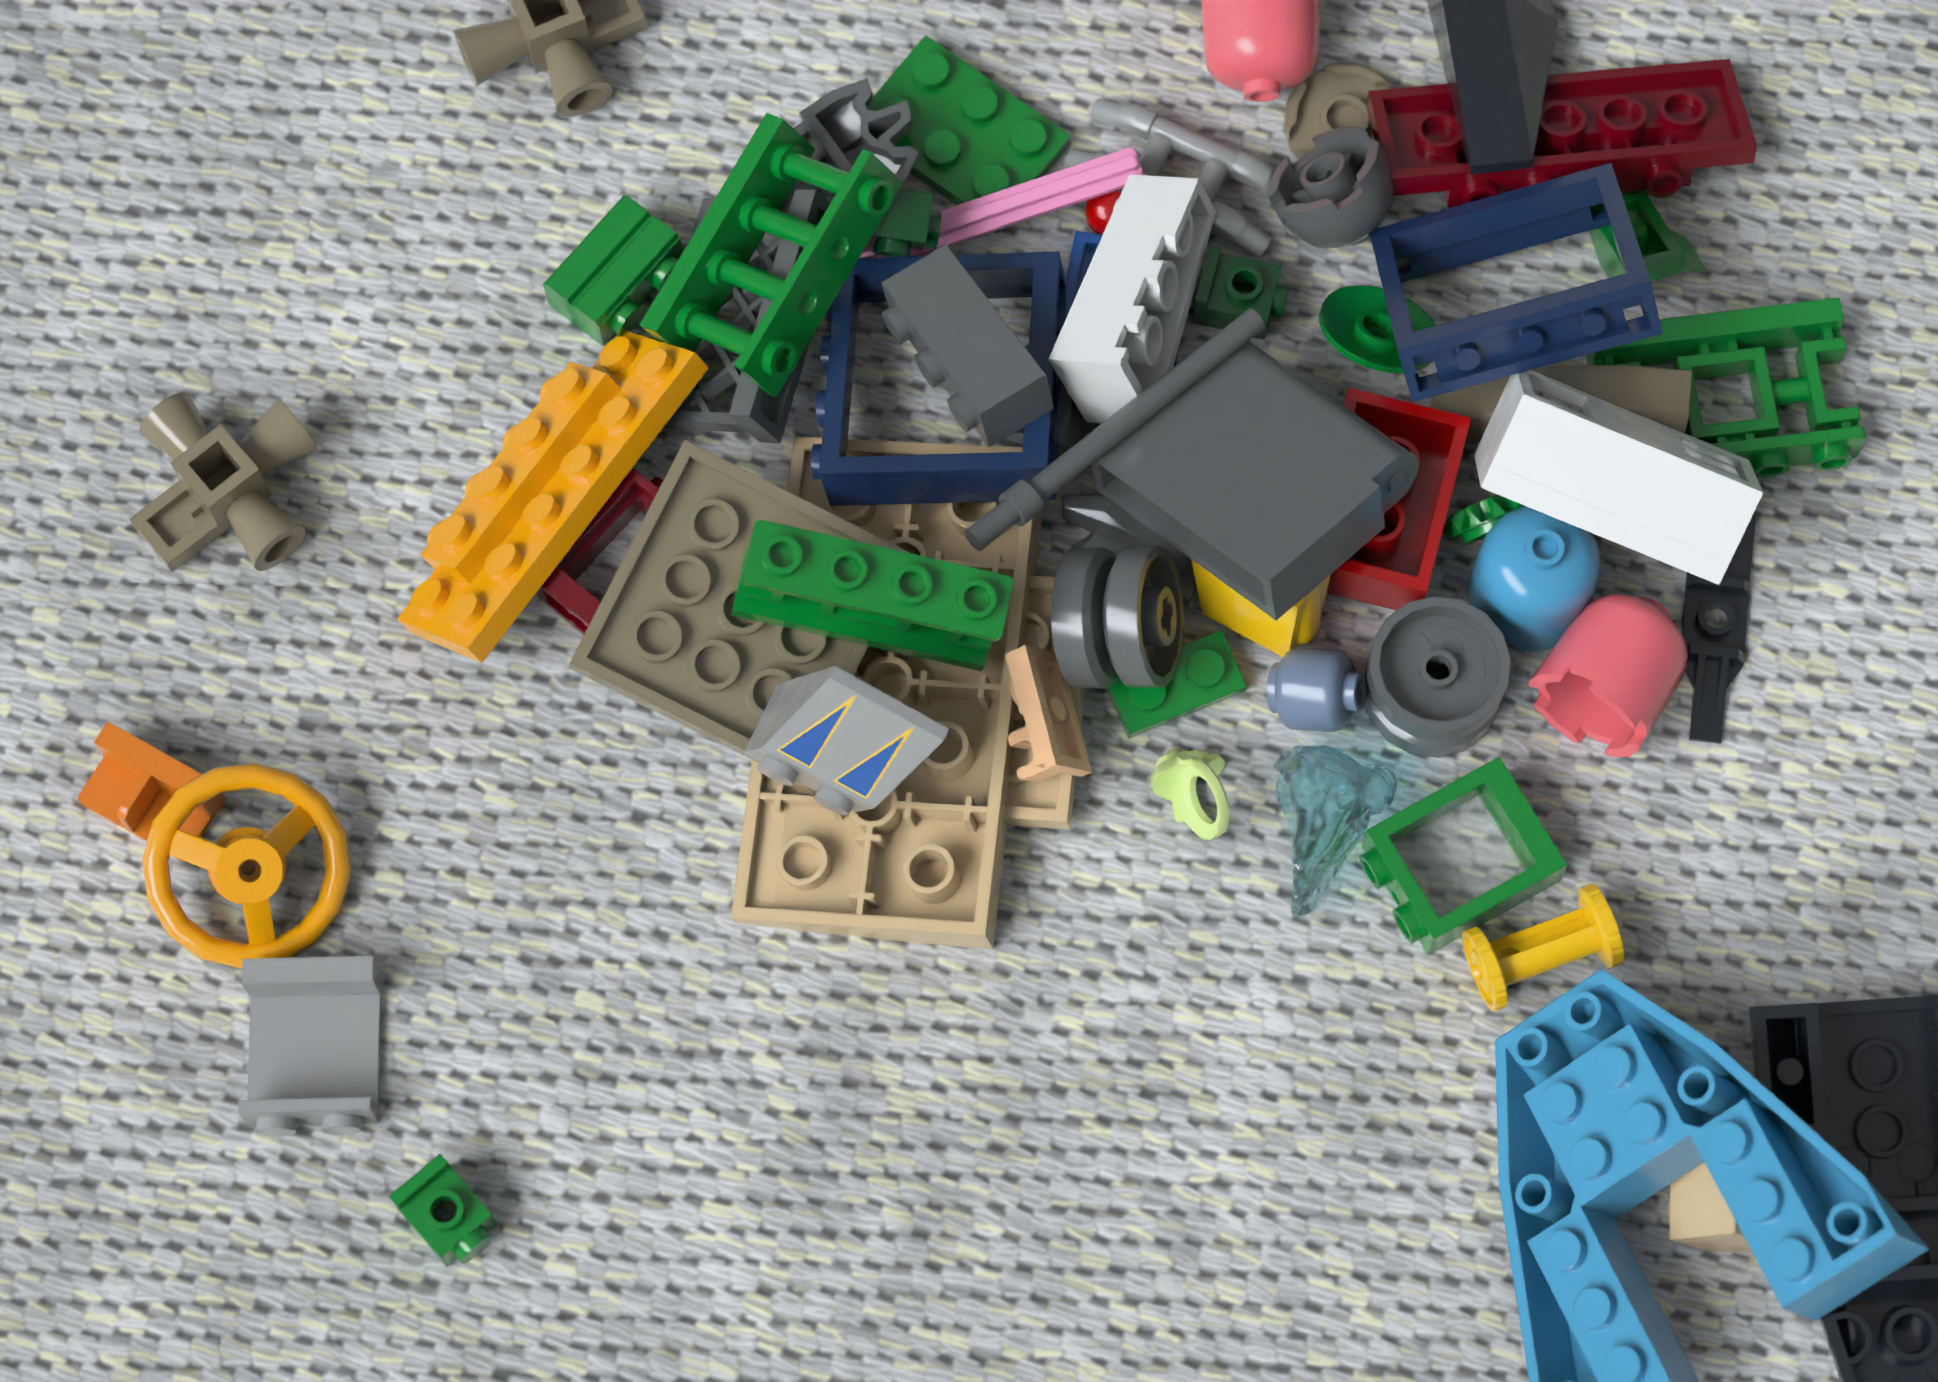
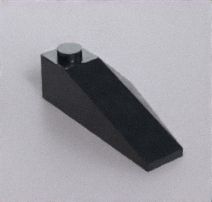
(1496, 75)

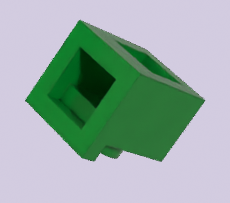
(429, 1188)

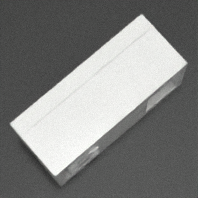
(1617, 475)

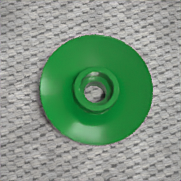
(1360, 327)

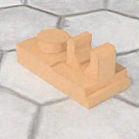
(1048, 714)

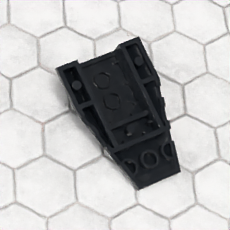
(1870, 1090)

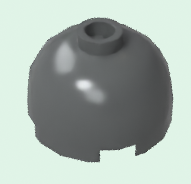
(1334, 191)

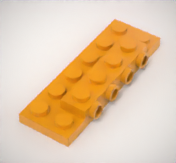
(545, 490)

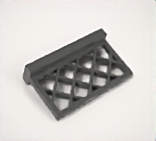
(751, 408)

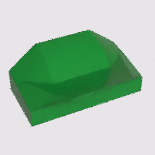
(1662, 249)

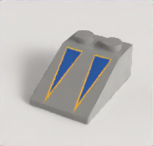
(841, 739)

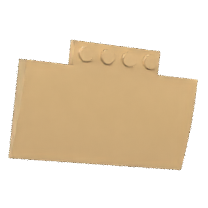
(935, 846)

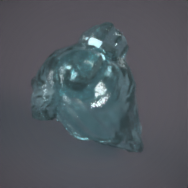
(1327, 810)

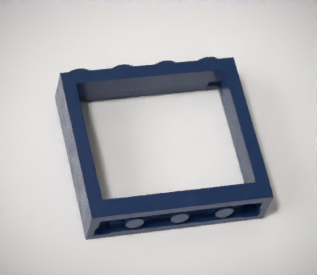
(1526, 332)
(936, 476)

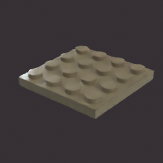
(667, 615)

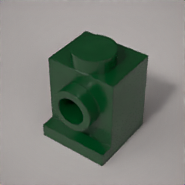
(907, 225)
(1220, 303)

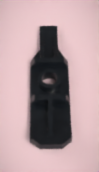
(1716, 653)

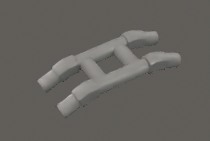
(1218, 161)

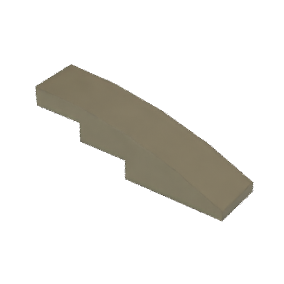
(1647, 391)

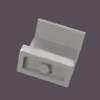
(313, 1043)

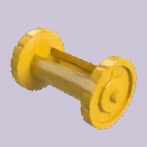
(1543, 947)

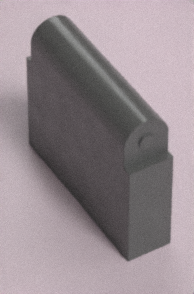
(1259, 478)

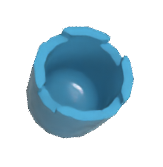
(1534, 577)

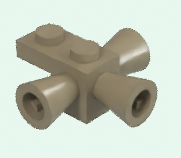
(556, 40)
(220, 484)

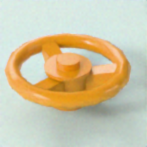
(246, 864)

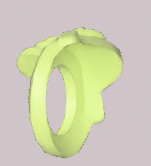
(1176, 781)

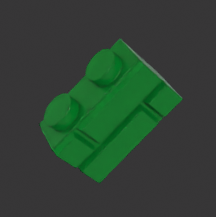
(614, 271)

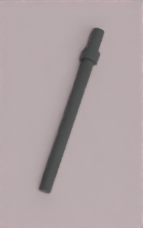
(1025, 499)

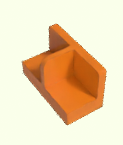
(137, 783)

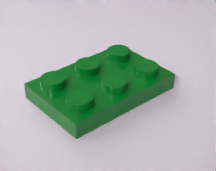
(967, 127)

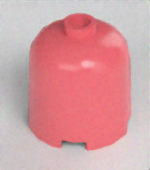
(1261, 44)
(1612, 672)

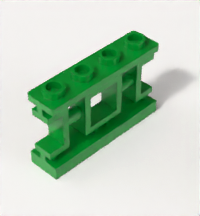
(1736, 345)
(871, 595)

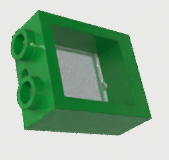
(1461, 856)

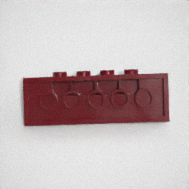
(1640, 119)

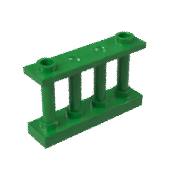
(734, 228)

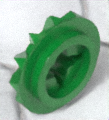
(1476, 520)

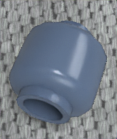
(1315, 689)

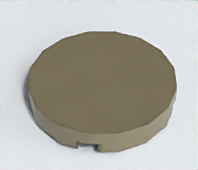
(1319, 94)

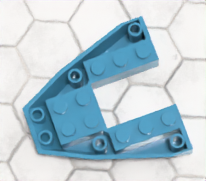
(1614, 1104)

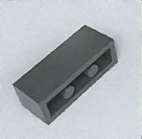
(965, 347)

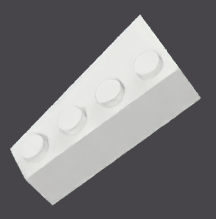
(1134, 294)

